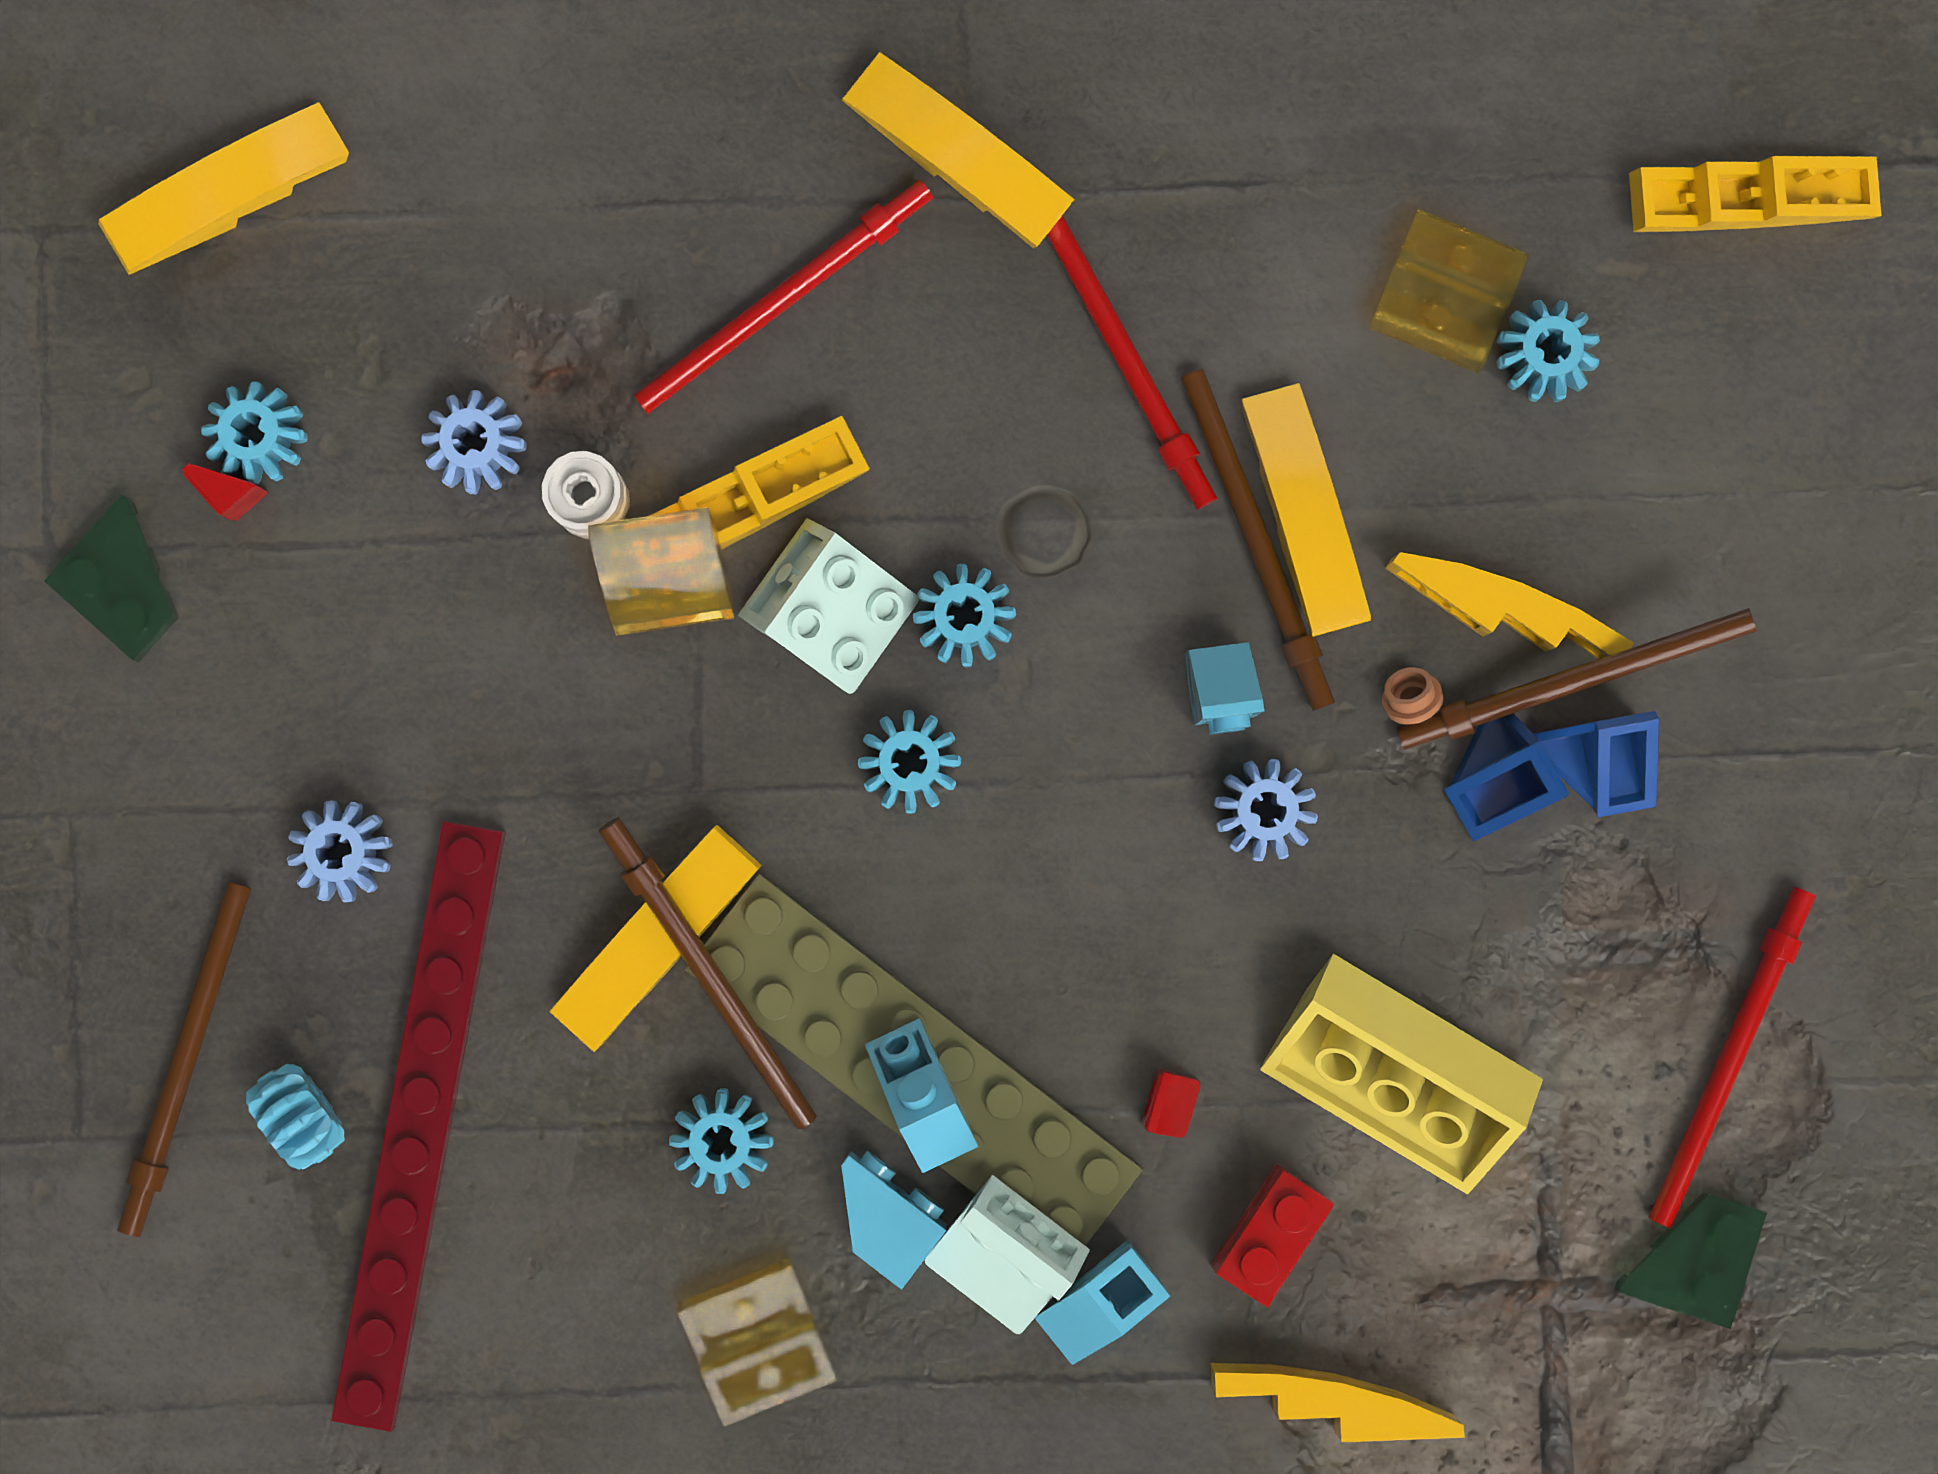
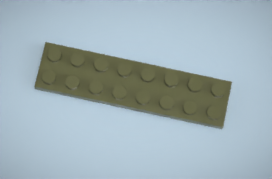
(832, 999)

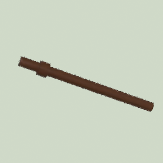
(1300, 648)
(1460, 717)
(644, 878)
(149, 1172)

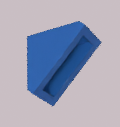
(1608, 761)
(1503, 777)

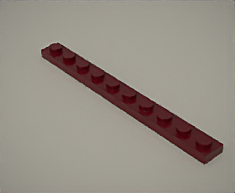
(418, 1127)

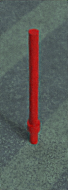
(876, 226)
(1177, 449)
(1779, 948)

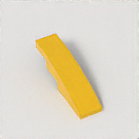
(957, 149)
(222, 188)
(1755, 193)
(778, 482)
(1306, 510)
(1486, 599)
(643, 950)
(1358, 1407)

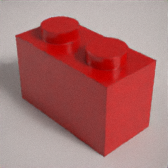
(1271, 1235)

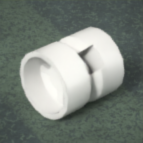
(584, 492)

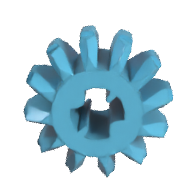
(1566, 342)
(267, 414)
(957, 596)
(904, 742)
(295, 1116)
(701, 1144)

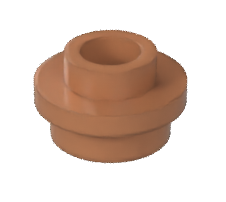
(1411, 696)

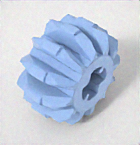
(473, 421)
(1281, 797)
(324, 837)

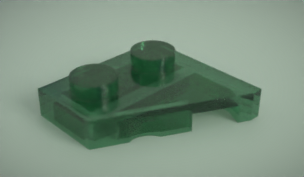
(117, 582)
(1700, 1261)

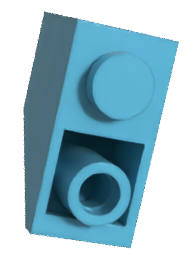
(1223, 687)
(921, 1096)
(886, 1223)
(1103, 1304)

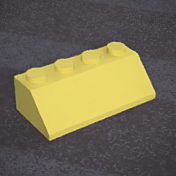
(1402, 1075)

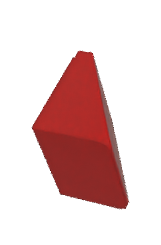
(224, 493)
(1170, 1104)

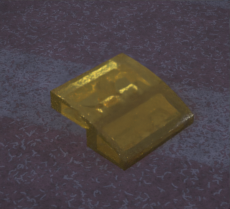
(1448, 291)
(661, 571)
(756, 1342)

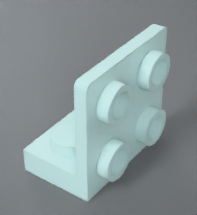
(829, 605)
(1007, 1256)

